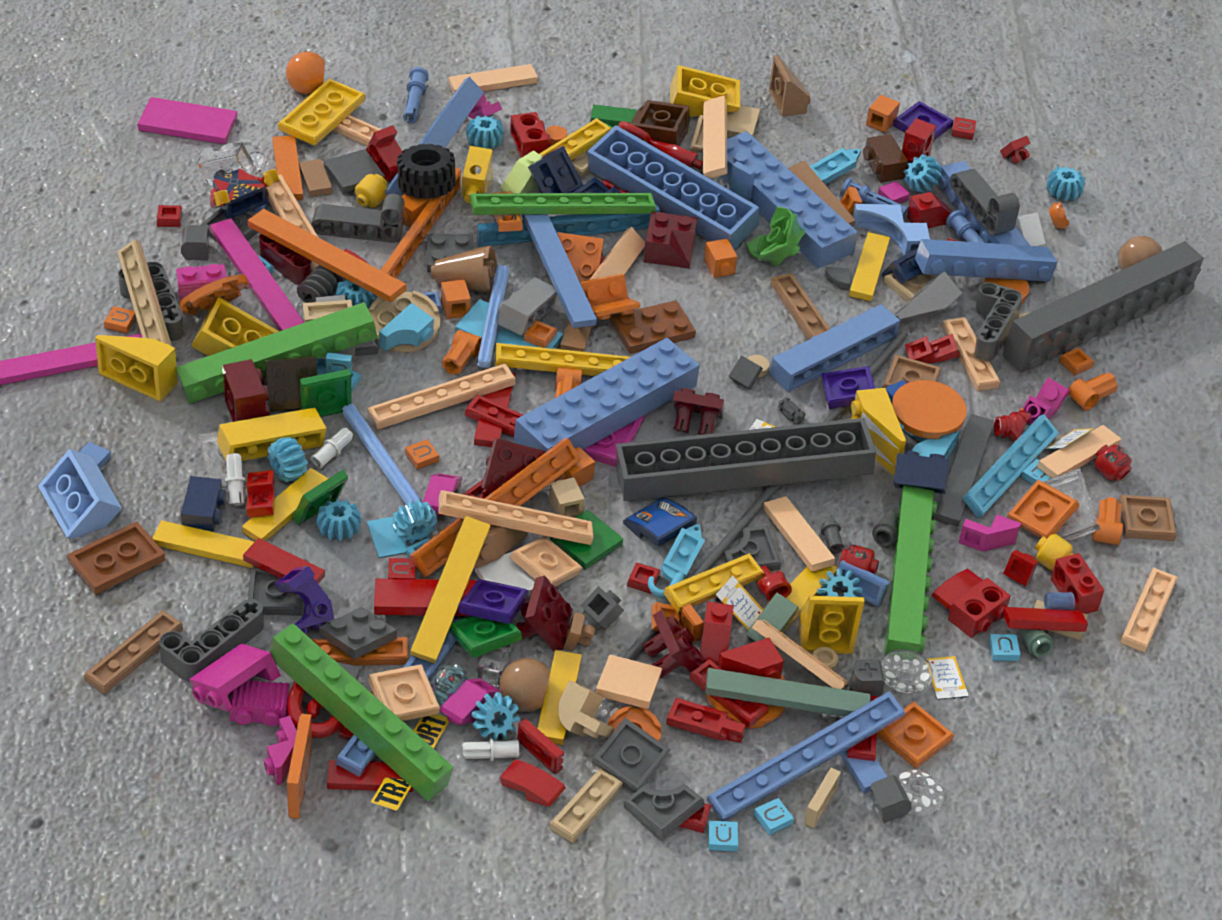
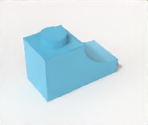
(408, 327)

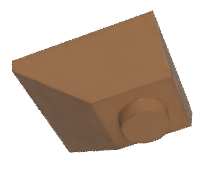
(787, 90)

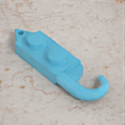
(836, 164)
(679, 558)

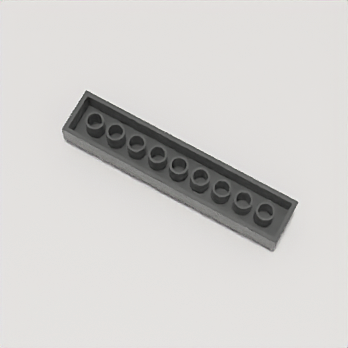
(1102, 306)
(744, 459)

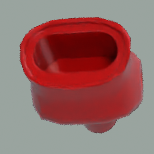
(773, 583)

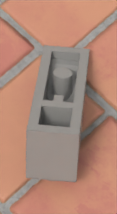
(935, 296)

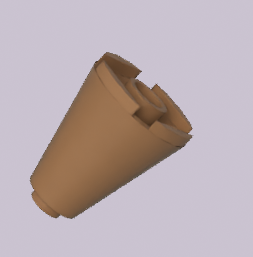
(474, 267)

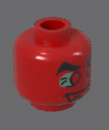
(1113, 462)
(860, 557)

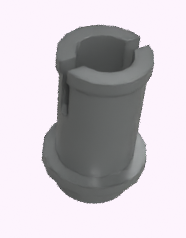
(831, 531)

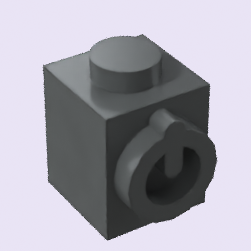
(602, 608)

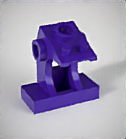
(317, 604)

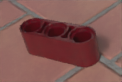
(285, 261)

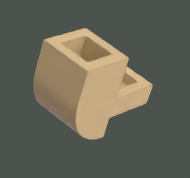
(578, 711)

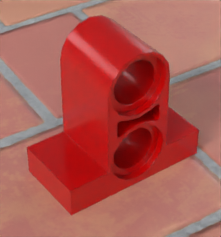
(385, 151)

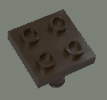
(284, 380)

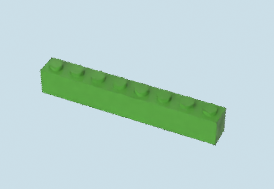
(313, 338)
(910, 571)
(361, 712)

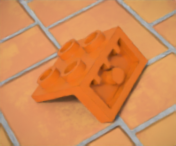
(583, 253)
(609, 296)

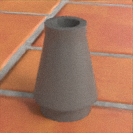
(886, 529)

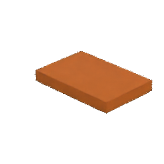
(299, 766)

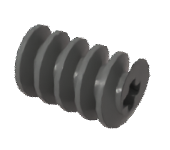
(318, 284)

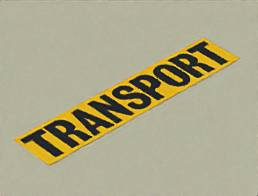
(394, 790)

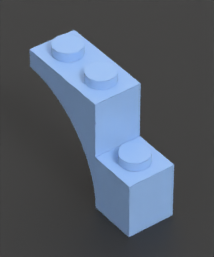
(889, 222)

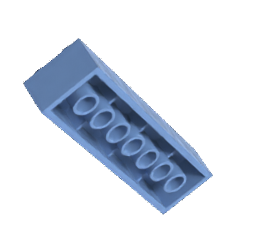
(674, 186)
(826, 232)
(610, 399)

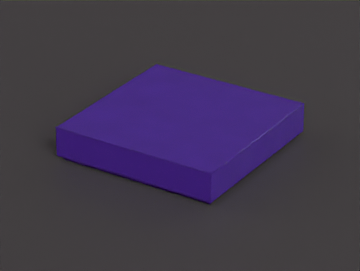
(924, 113)
(842, 385)
(493, 601)

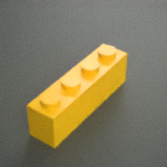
(254, 436)

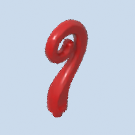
(684, 156)
(294, 710)

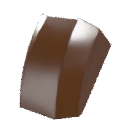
(663, 121)

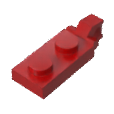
(704, 721)

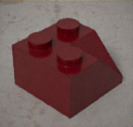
(670, 240)
(244, 391)

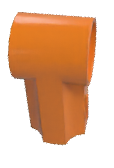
(462, 349)
(567, 380)
(1088, 393)
(1109, 521)

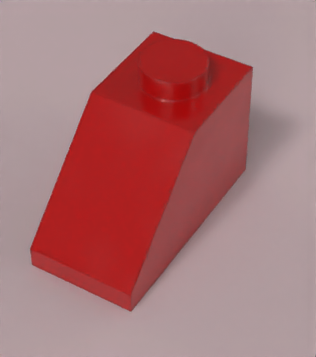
(928, 209)
(716, 631)
(754, 659)

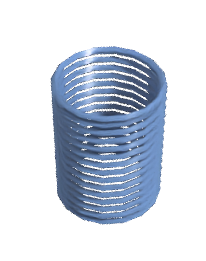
(1058, 602)

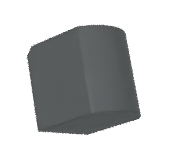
(195, 242)
(867, 677)
(890, 798)

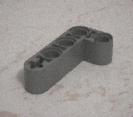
(992, 211)
(362, 223)
(166, 297)
(1002, 308)
(235, 628)

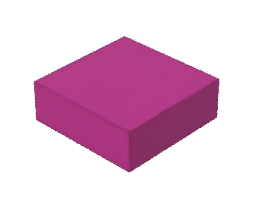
(894, 192)

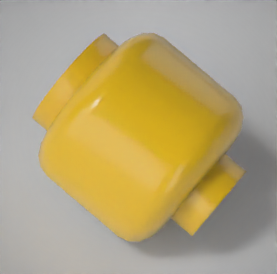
(371, 190)
(1051, 549)

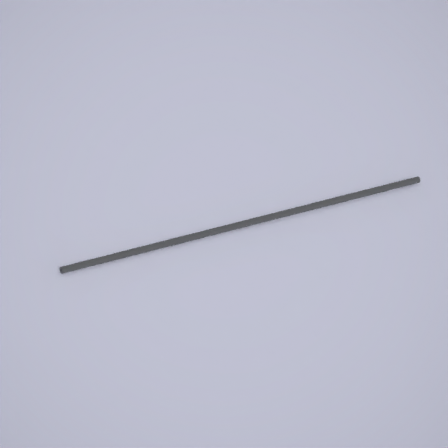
(765, 496)

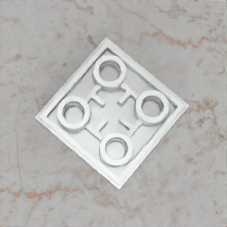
(506, 572)

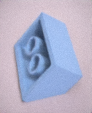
(79, 495)

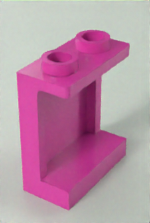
(229, 672)

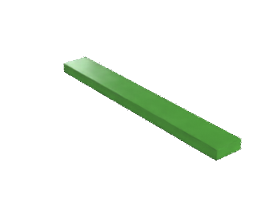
(562, 203)

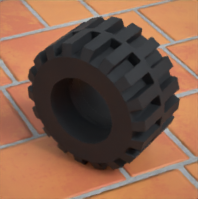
(426, 171)

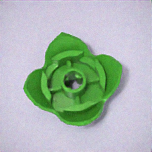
(781, 241)

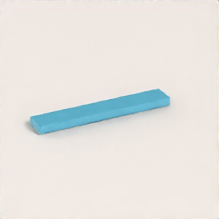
(1010, 466)

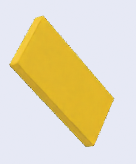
(321, 111)

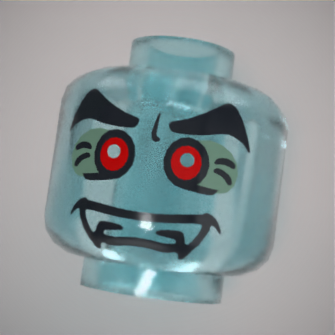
(447, 681)

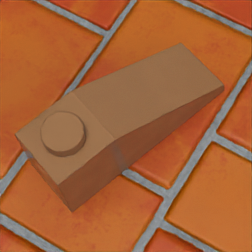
(498, 543)

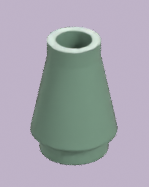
(1037, 642)

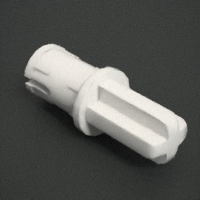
(331, 448)
(235, 480)
(490, 749)

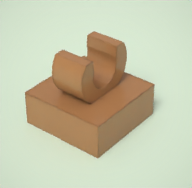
(578, 632)

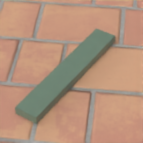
(783, 693)

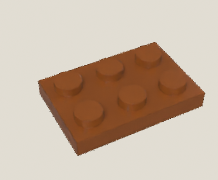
(652, 325)
(116, 557)

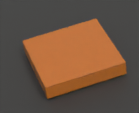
(1043, 510)
(916, 735)

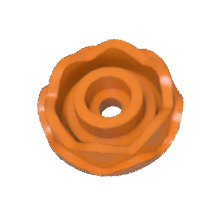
(1058, 216)

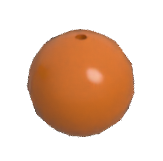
(305, 72)

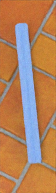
(491, 325)
(380, 454)

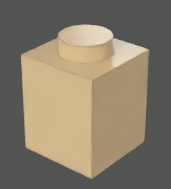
(566, 497)

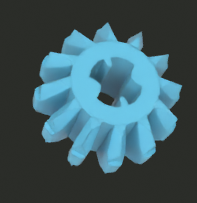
(485, 132)
(923, 173)
(1065, 183)
(355, 293)
(287, 459)
(338, 520)
(414, 521)
(839, 580)
(505, 715)

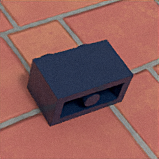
(922, 471)
(203, 503)

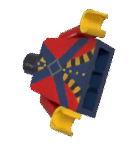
(240, 191)

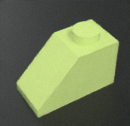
(520, 178)

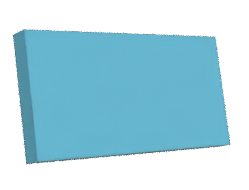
(475, 320)

